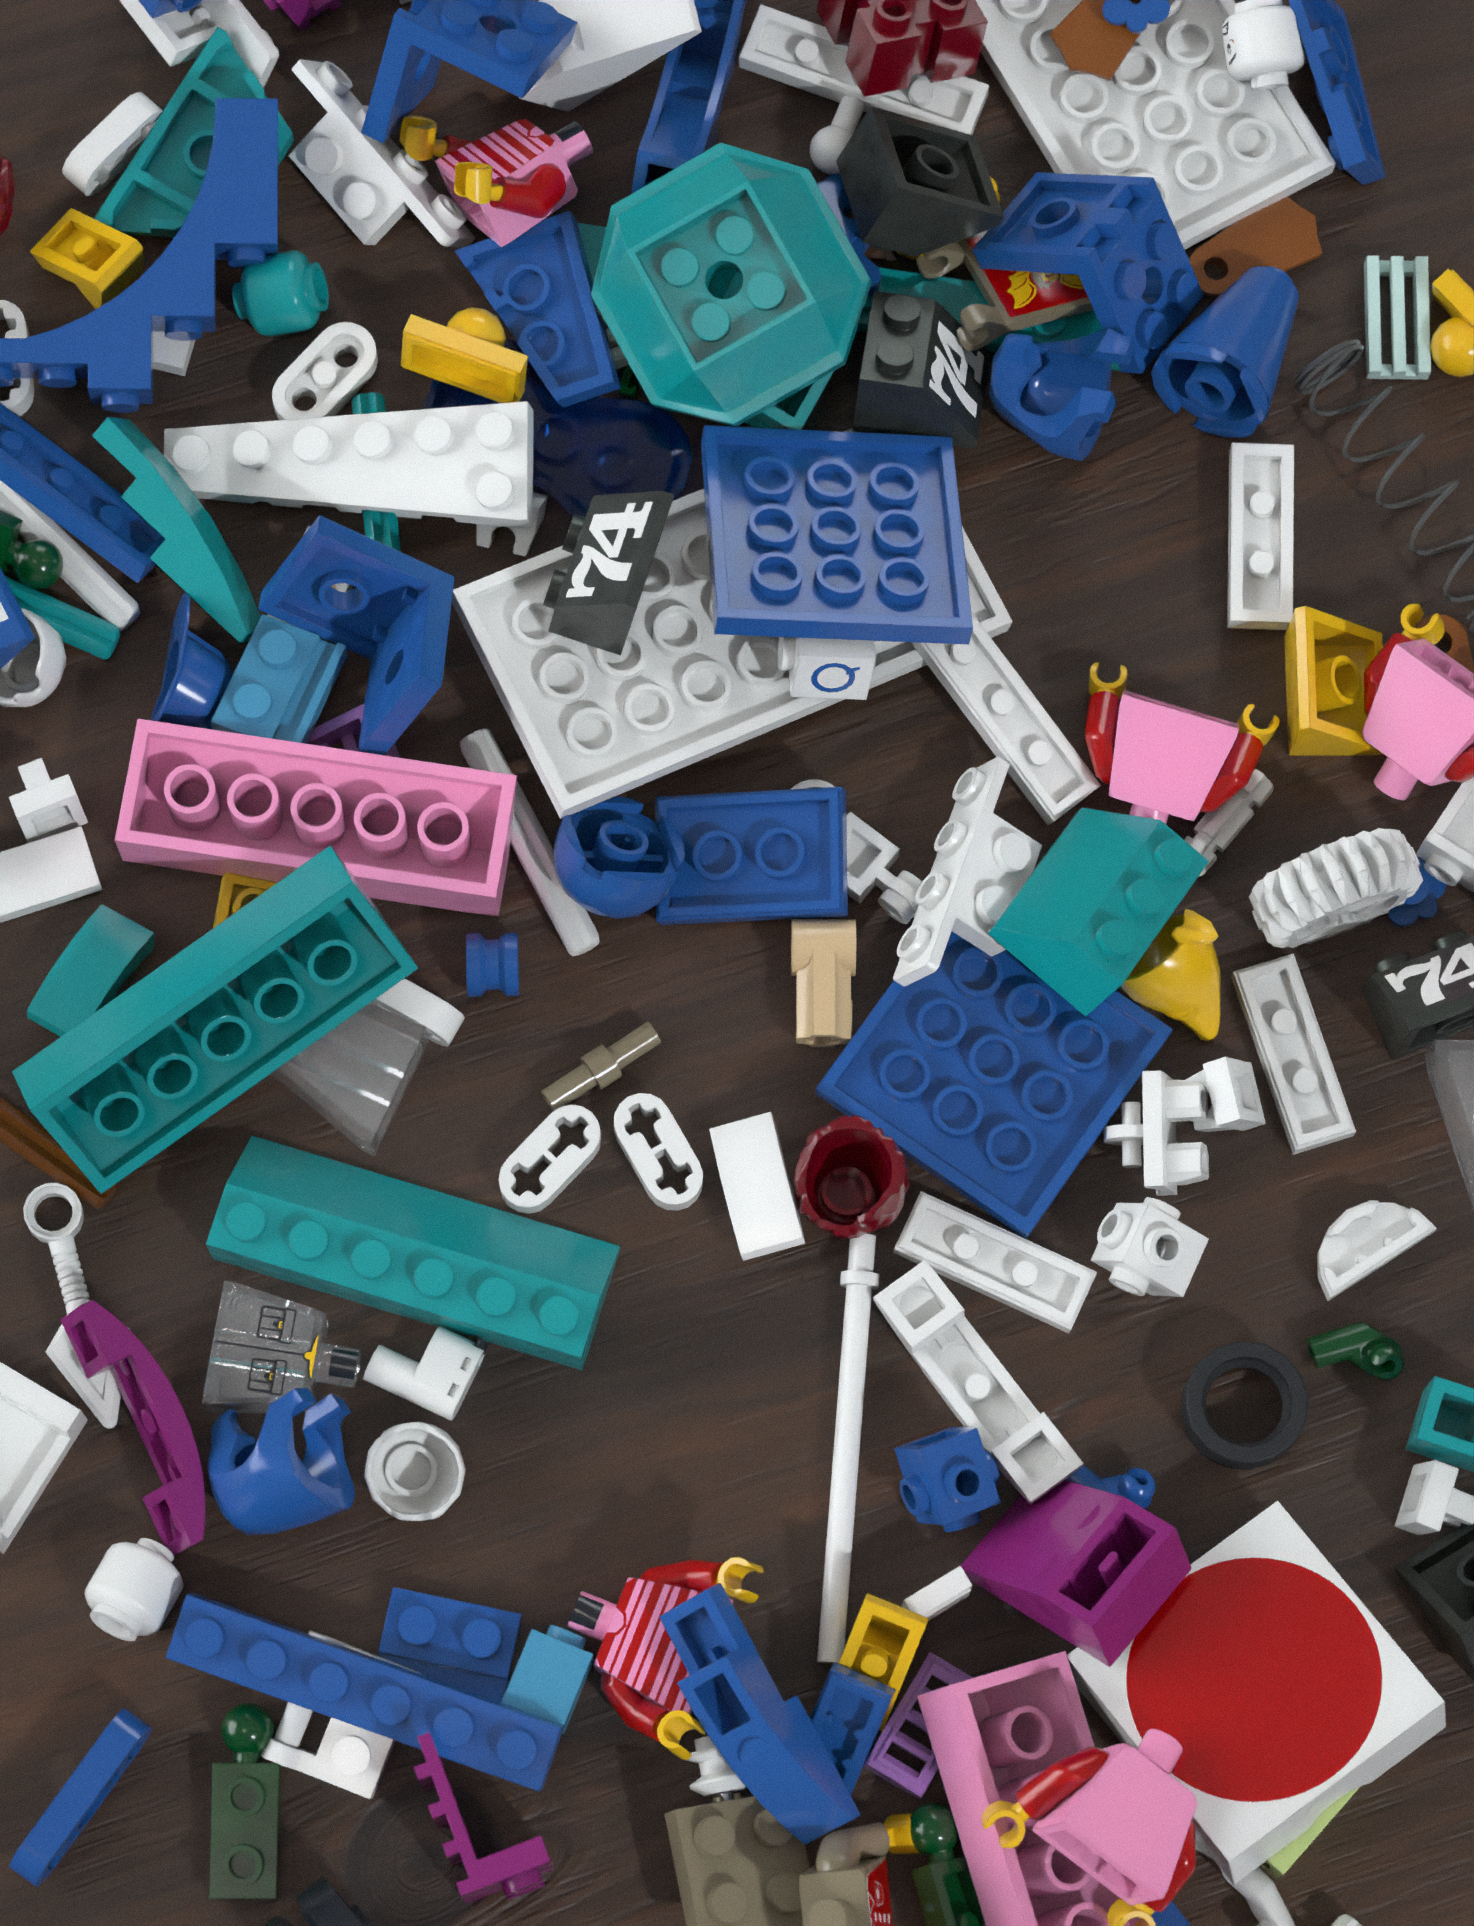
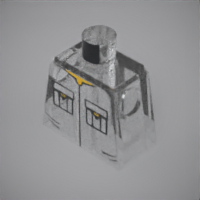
(269, 1348)

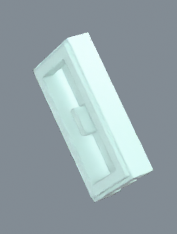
(1397, 269)

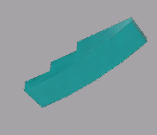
(193, 546)

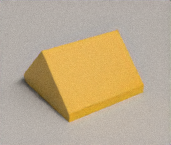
(1327, 683)

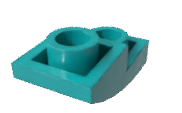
(90, 970)

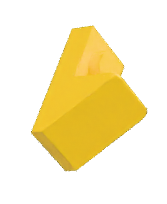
(90, 256)
(883, 1643)

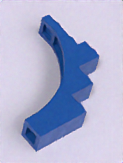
(691, 93)
(177, 294)

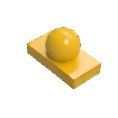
(1454, 339)
(466, 354)

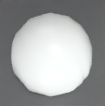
(36, 668)
(414, 1471)

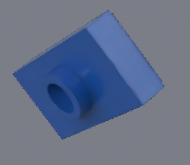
(850, 1718)

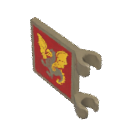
(1013, 297)

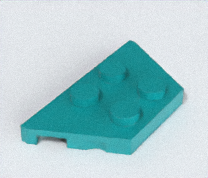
(173, 159)

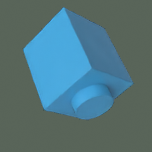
(550, 1675)

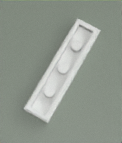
(1011, 722)

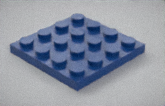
(835, 535)
(993, 1077)

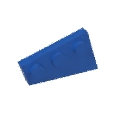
(1339, 87)
(545, 300)

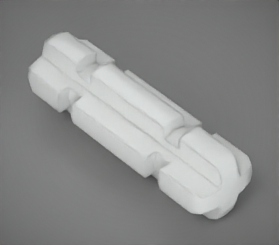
(1220, 827)

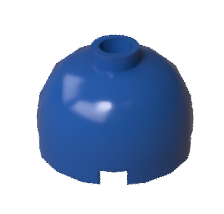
(617, 858)

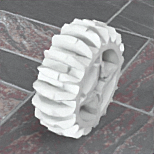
(1335, 888)

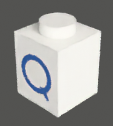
(827, 667)

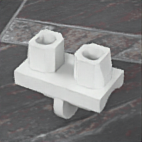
(1164, 1159)

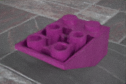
(1082, 1565)

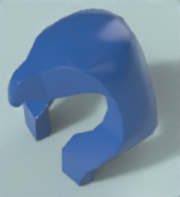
(1058, 388)
(265, 1482)

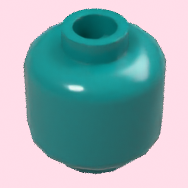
(281, 294)

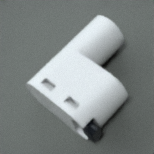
(440, 1377)

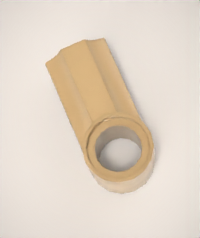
(823, 967)

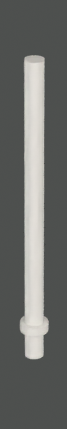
(859, 1283)

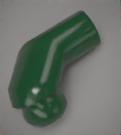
(1361, 1346)

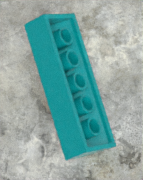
(213, 1020)
(413, 1252)

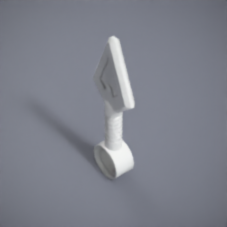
(100, 1391)

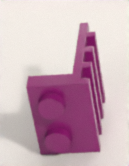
(511, 1870)

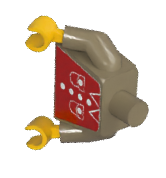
(852, 1875)

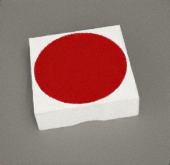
(1269, 1689)

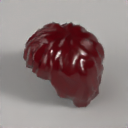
(850, 1178)

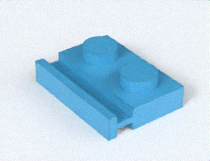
(280, 683)

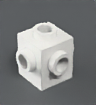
(1148, 1248)

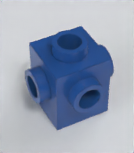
(948, 1478)

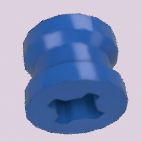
(492, 964)

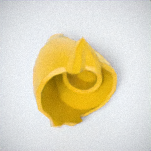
(1181, 974)

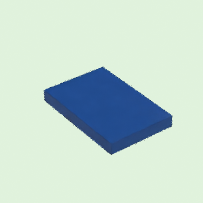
(757, 856)

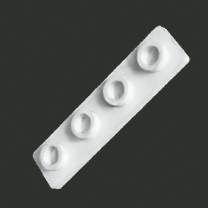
(185, 34)
(363, 178)
(973, 877)

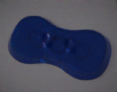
(591, 445)

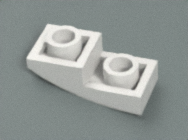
(757, 1186)

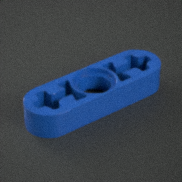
(80, 1797)

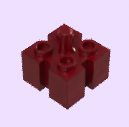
(904, 39)

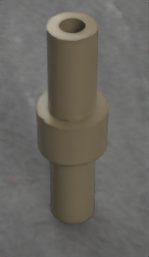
(601, 1066)

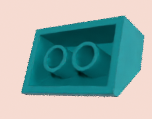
(1097, 903)

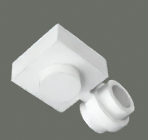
(868, 865)

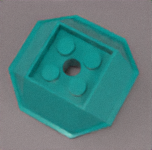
(781, 327)

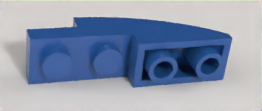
(755, 1731)

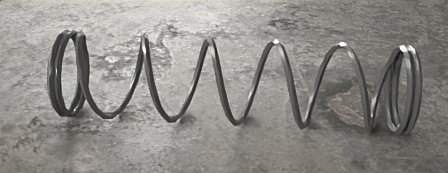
(1344, 357)

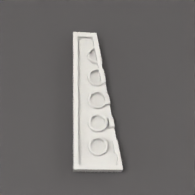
(409, 462)

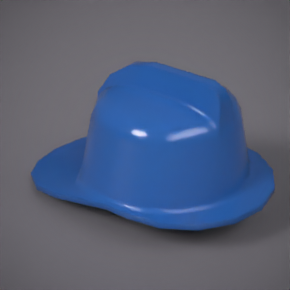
(192, 676)

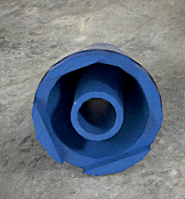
(1231, 355)

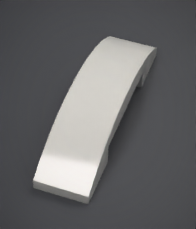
(976, 1383)

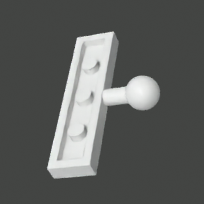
(809, 60)

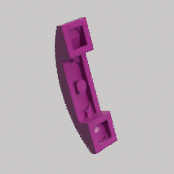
(106, 1345)

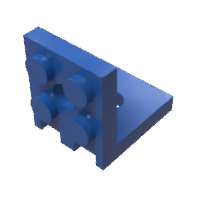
(493, 39)
(1116, 242)
(391, 617)

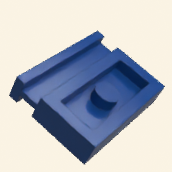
(451, 1641)

